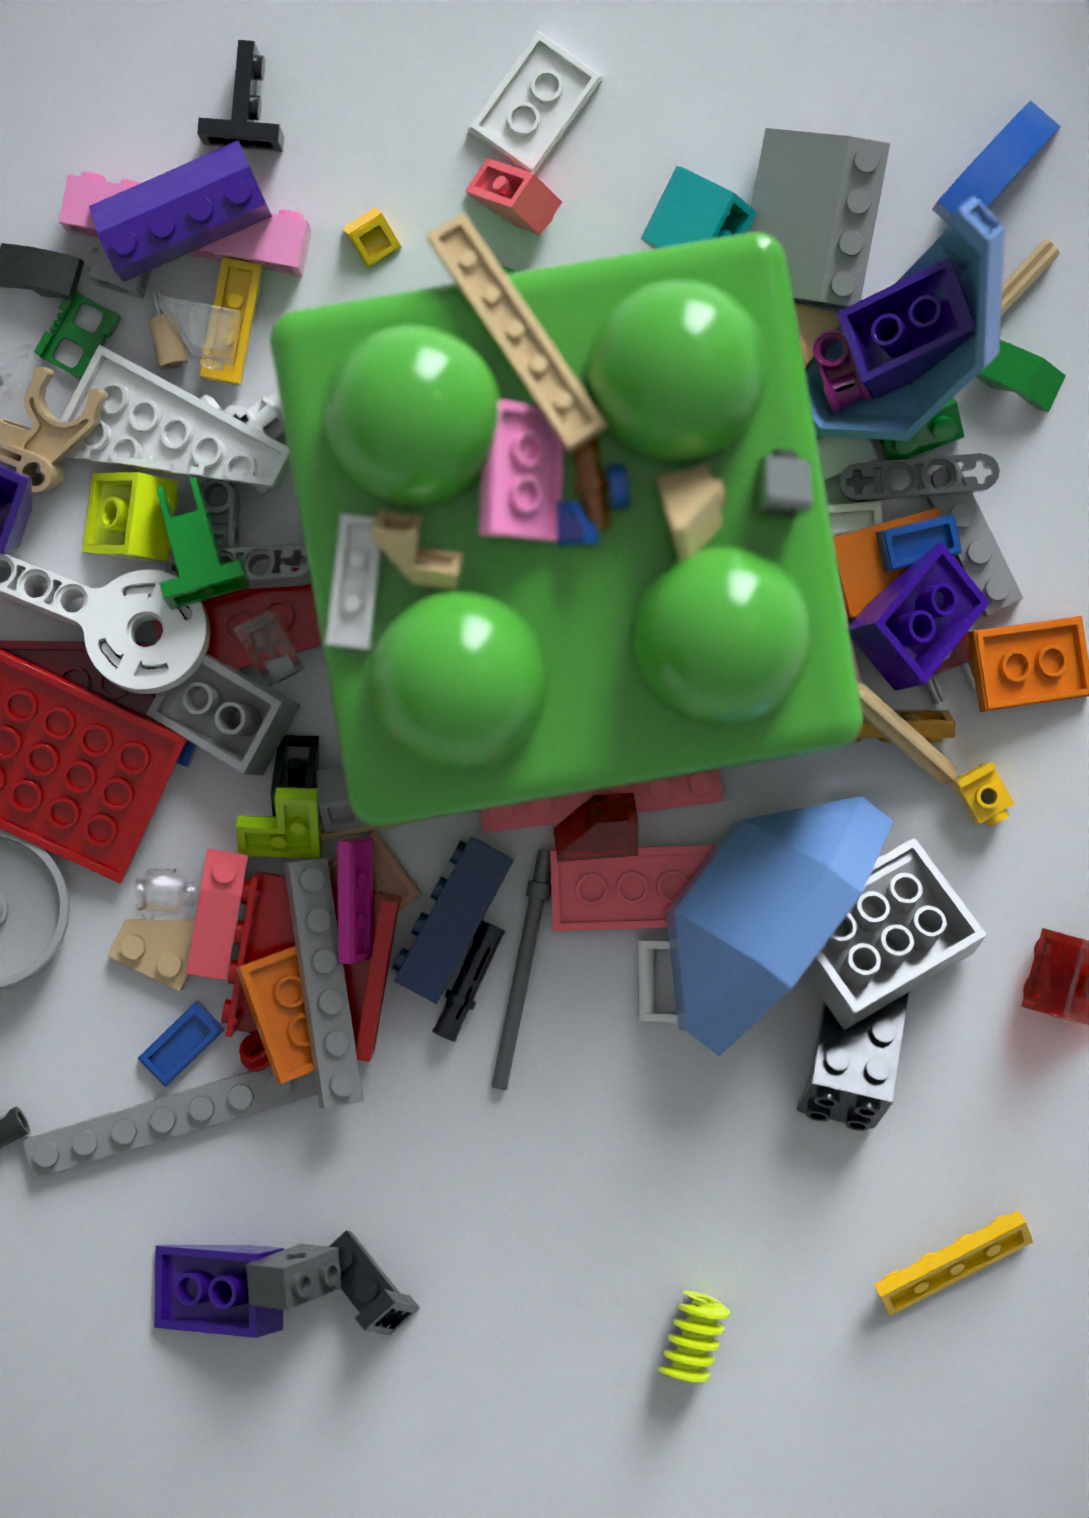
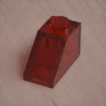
(599, 829)

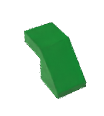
(1023, 374)

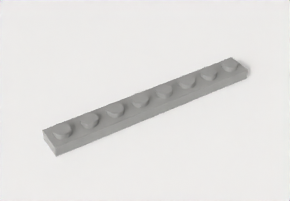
(162, 1119)

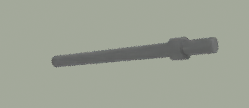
(538, 891)

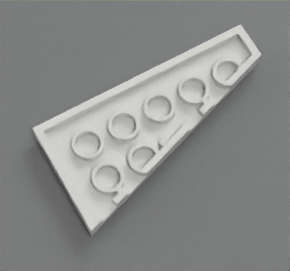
(169, 430)

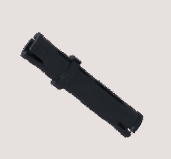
(465, 988)

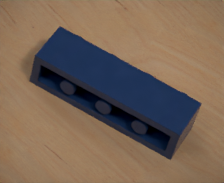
(453, 919)

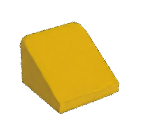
(372, 237)

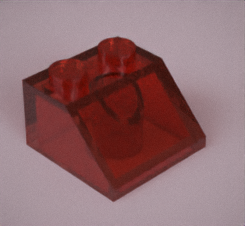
(1059, 977)

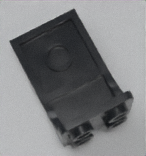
(855, 1067)

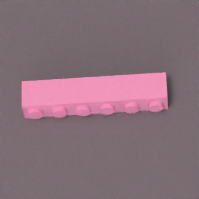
(275, 243)

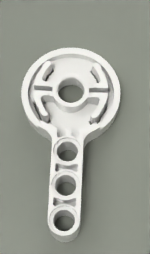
(115, 618)

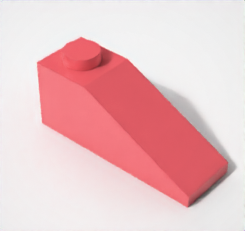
(216, 914)

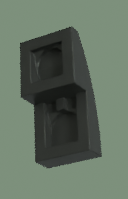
(39, 270)

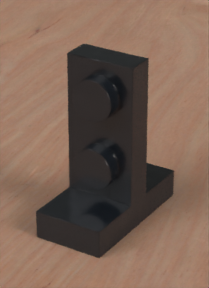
(245, 109)
(368, 1288)

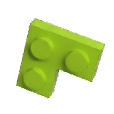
(290, 834)

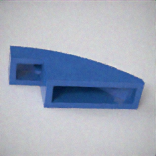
(999, 161)

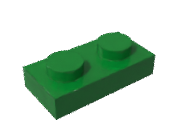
(938, 431)

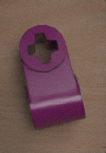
(839, 377)

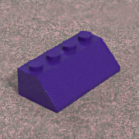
(179, 211)

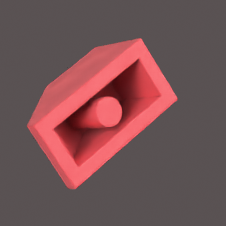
(514, 195)

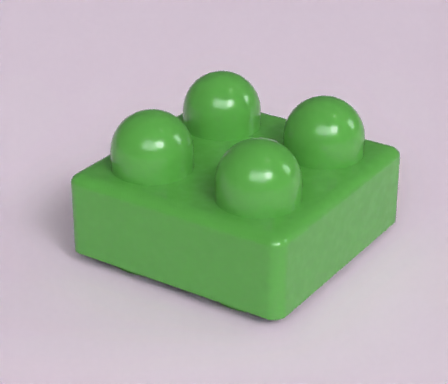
(580, 658)

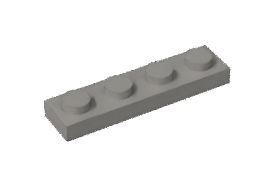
(980, 552)

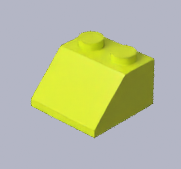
(127, 516)

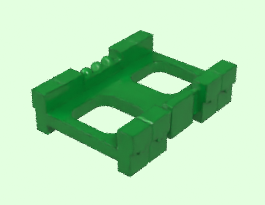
(67, 329)

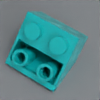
(696, 211)

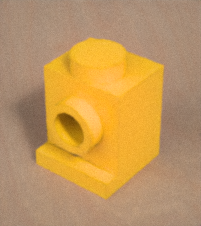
(969, 790)

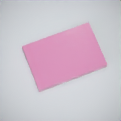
(522, 477)

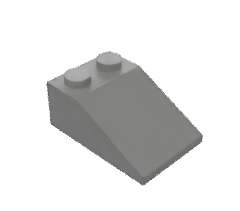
(227, 715)

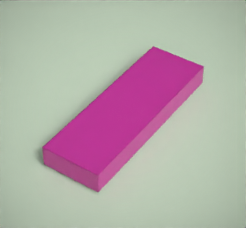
(355, 899)

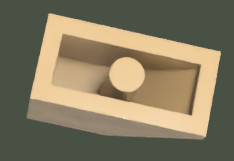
(691, 508)

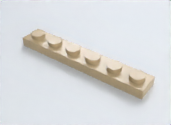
(516, 332)

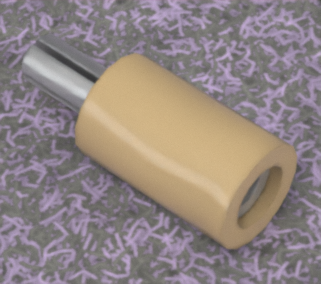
(168, 346)

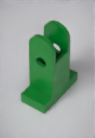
(197, 555)

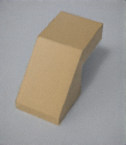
(400, 538)

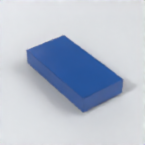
(908, 543)
(181, 1043)

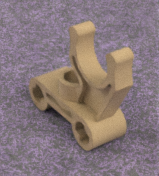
(49, 437)

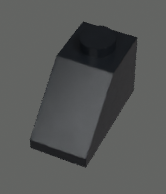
(295, 764)

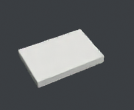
(535, 103)

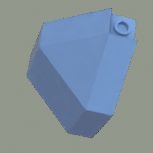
(977, 249)
(766, 911)

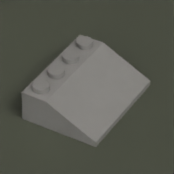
(822, 207)
(894, 936)

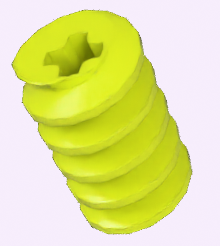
(696, 1338)

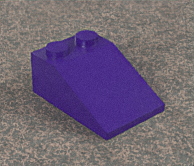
(908, 327)
(918, 619)
(208, 1290)

